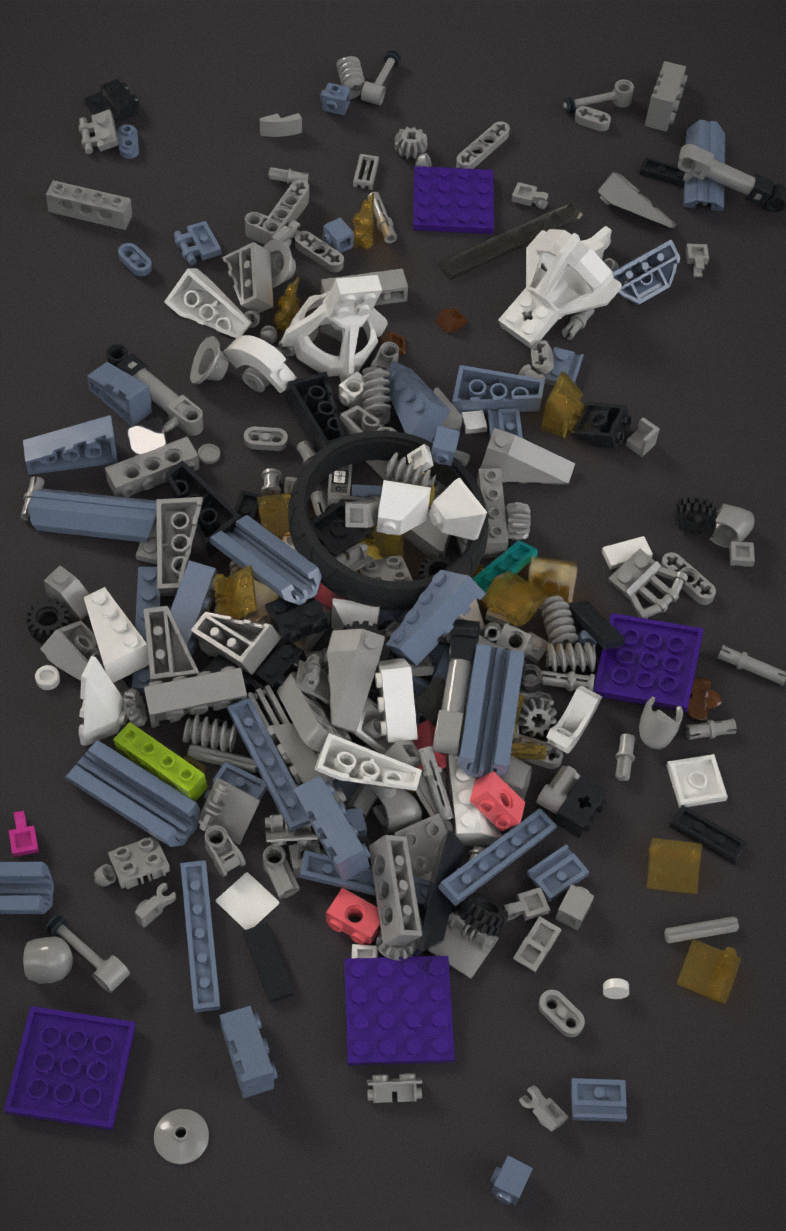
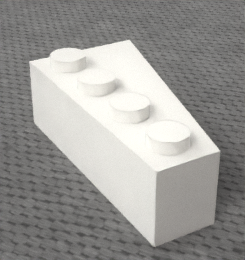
(118, 641)

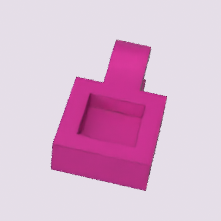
(23, 838)

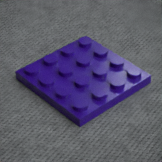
(453, 200)
(655, 662)
(398, 1010)
(70, 1068)

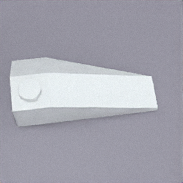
(206, 304)
(101, 705)
(361, 765)

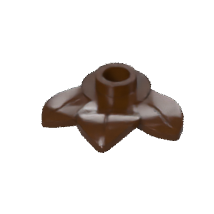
(702, 699)

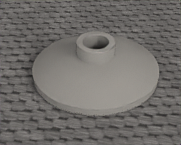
(183, 1149)

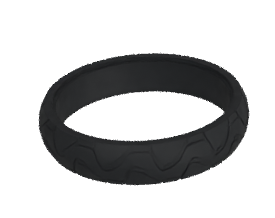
(337, 576)

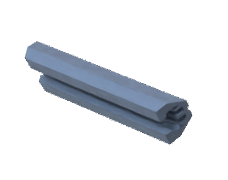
(712, 139)
(92, 514)
(271, 560)
(490, 711)
(135, 794)
(25, 888)

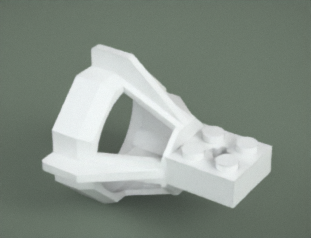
(572, 284)
(346, 308)

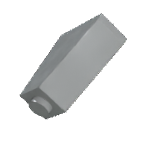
(428, 538)

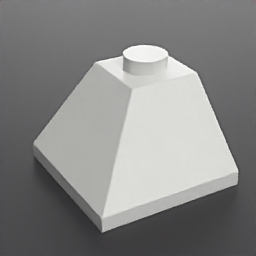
(402, 507)
(458, 512)
(347, 612)
(369, 728)

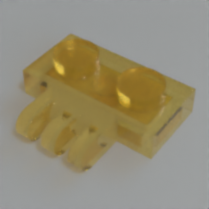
(388, 544)

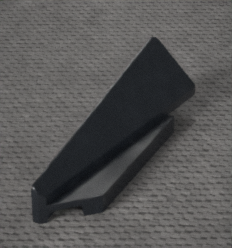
(437, 905)

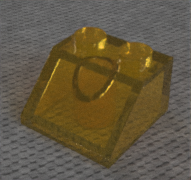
(562, 407)
(553, 577)
(514, 598)

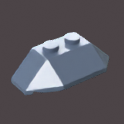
(648, 273)

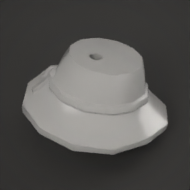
(282, 263)
(209, 362)

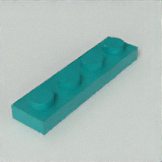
(511, 560)

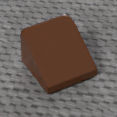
(450, 320)
(390, 336)

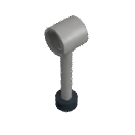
(375, 92)
(621, 97)
(109, 972)

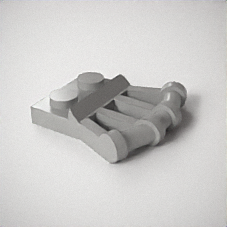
(637, 573)

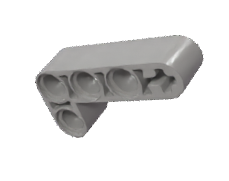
(289, 208)
(307, 715)

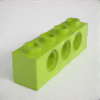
(160, 761)

